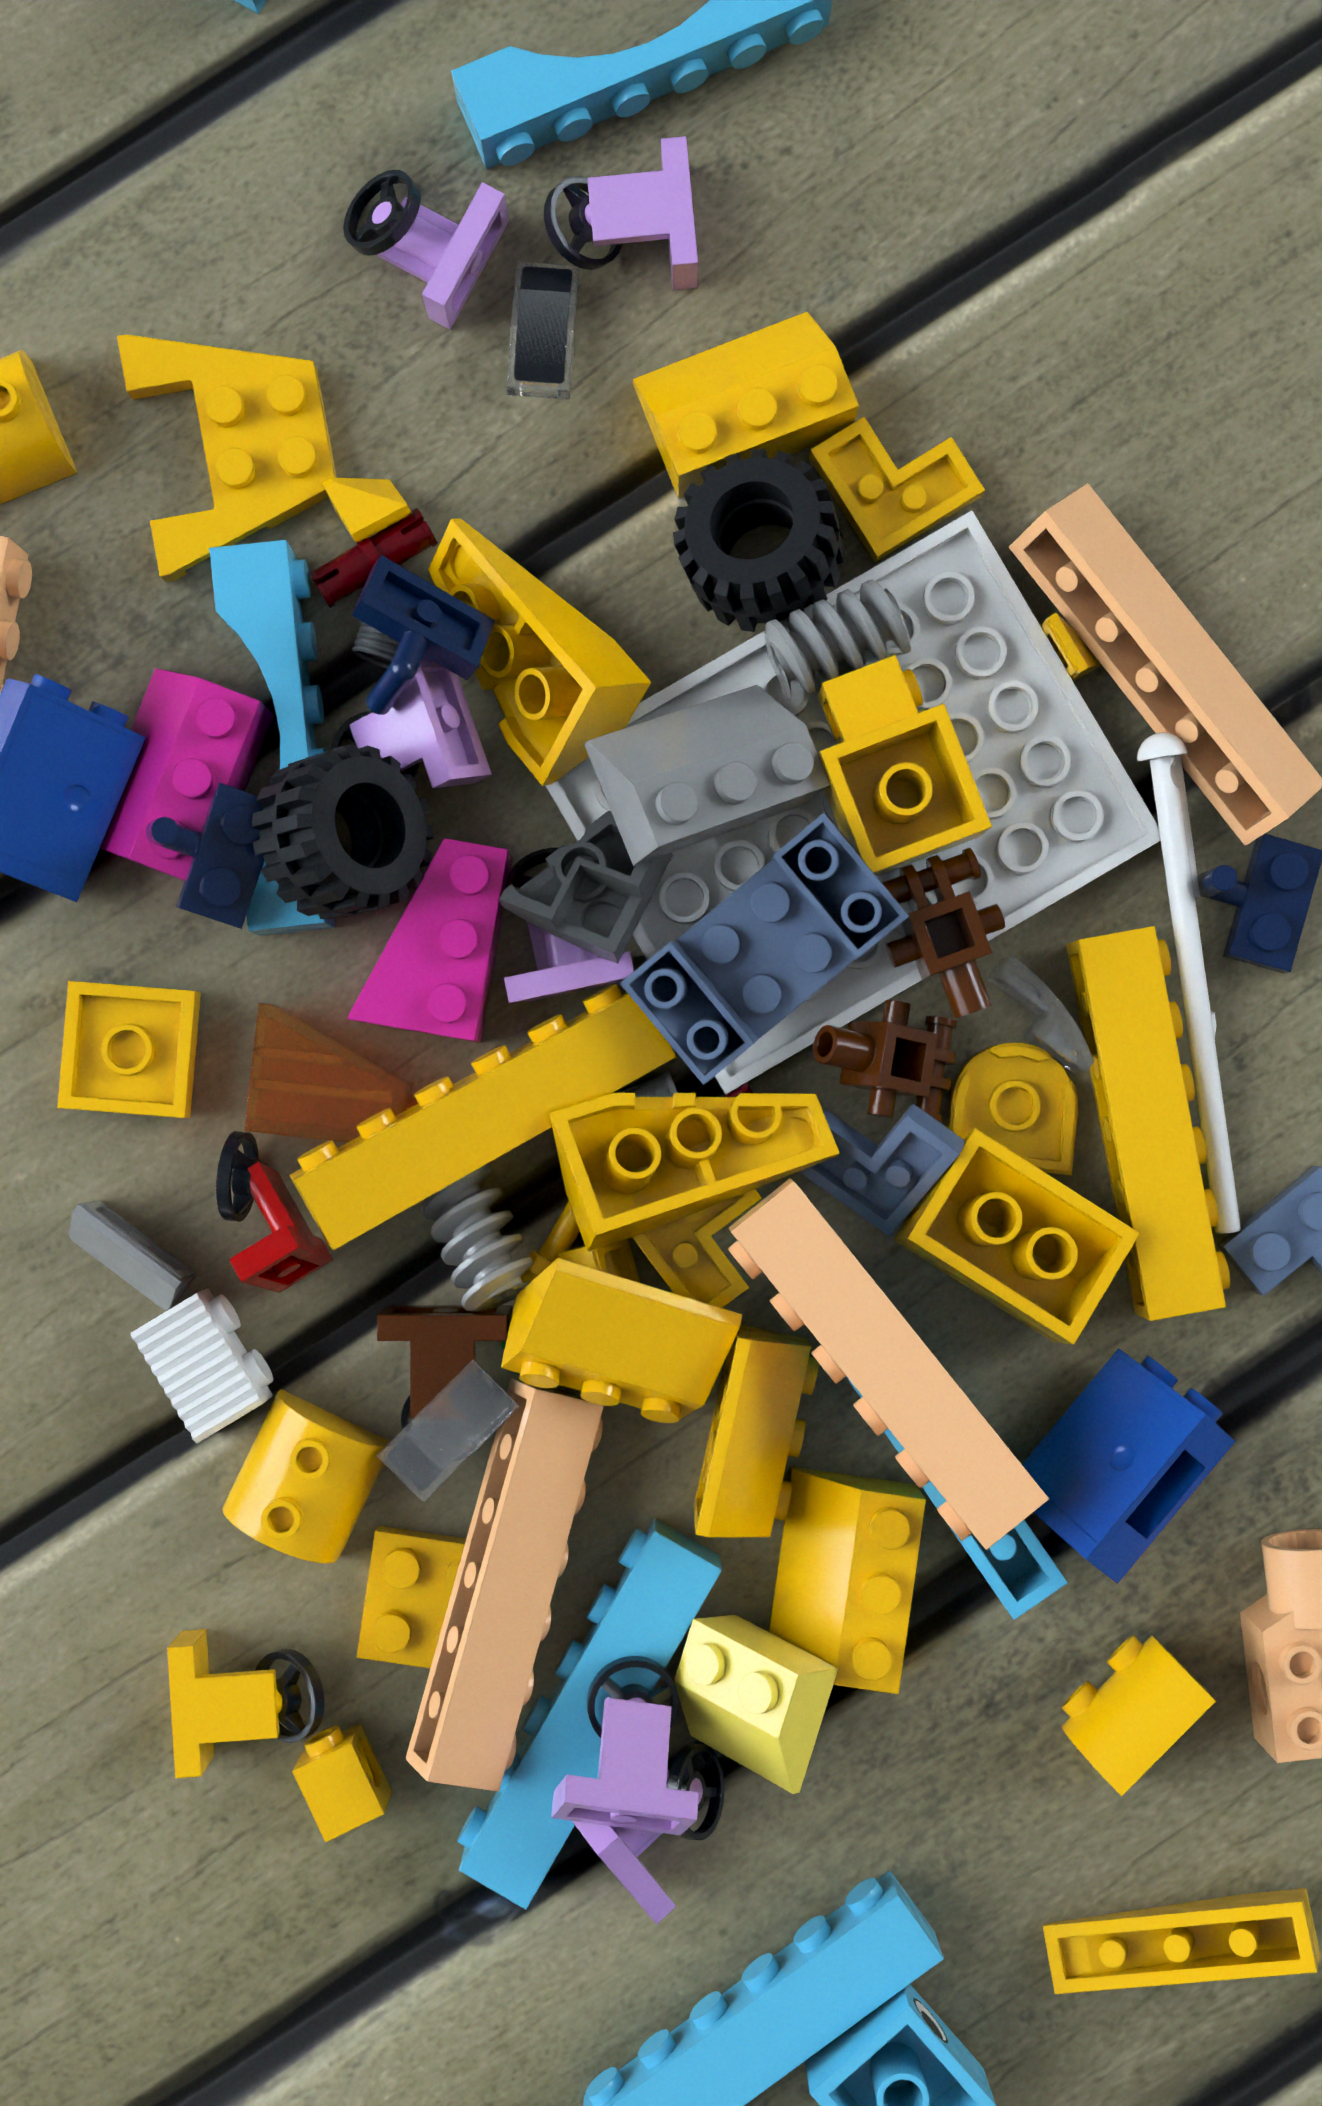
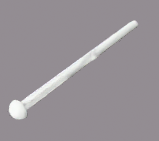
(1171, 803)

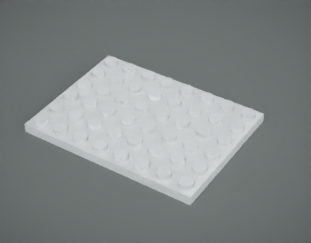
(1031, 743)

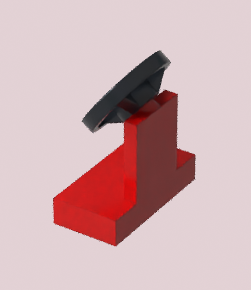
(291, 1248)

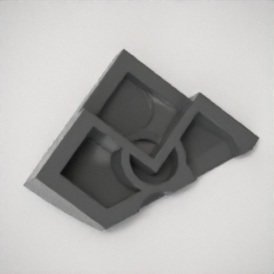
(589, 891)

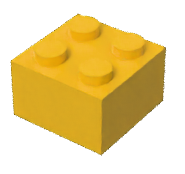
(904, 791)

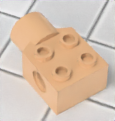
(1286, 1647)

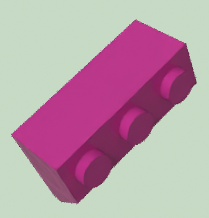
(192, 743)

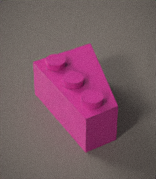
(443, 949)

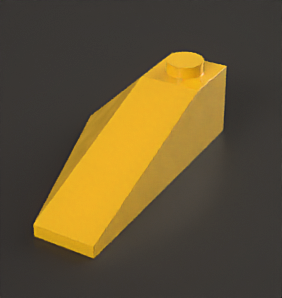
(543, 660)
(662, 1158)

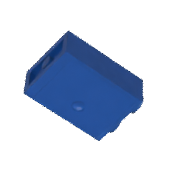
(58, 782)
(1125, 1461)

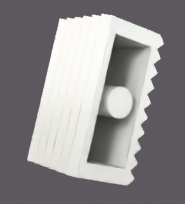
(204, 1363)

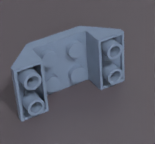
(764, 949)

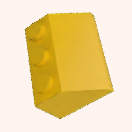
(755, 392)
(1018, 1238)
(618, 1341)
(754, 1434)
(849, 1574)

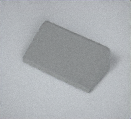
(129, 1253)

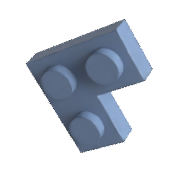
(888, 1178)
(1280, 1235)

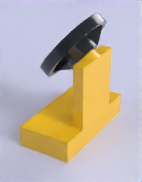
(234, 1704)

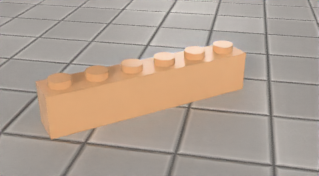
(1166, 663)
(888, 1365)
(504, 1588)

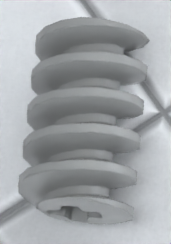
(835, 635)
(476, 1242)

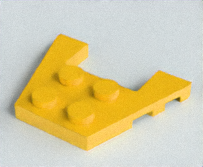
(259, 437)

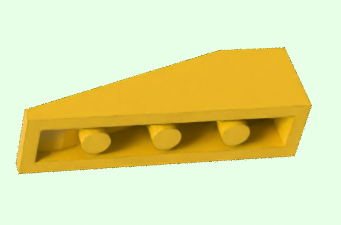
(1185, 1943)

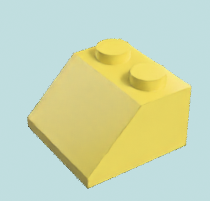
(753, 1696)

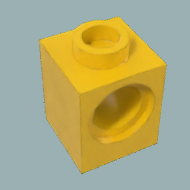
(869, 698)
(341, 1780)

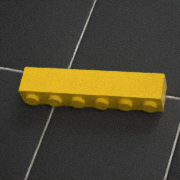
(477, 1118)
(1147, 1122)

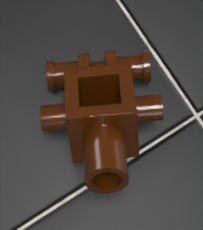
(946, 934)
(891, 1058)

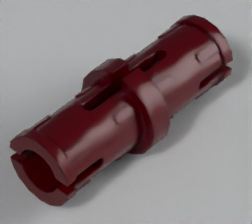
(351, 569)

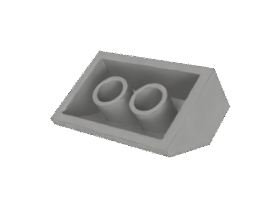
(705, 771)

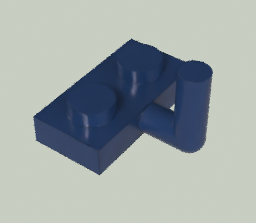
(424, 624)
(222, 855)
(1268, 902)

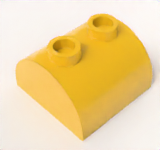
(30, 438)
(304, 1480)
(1134, 1711)

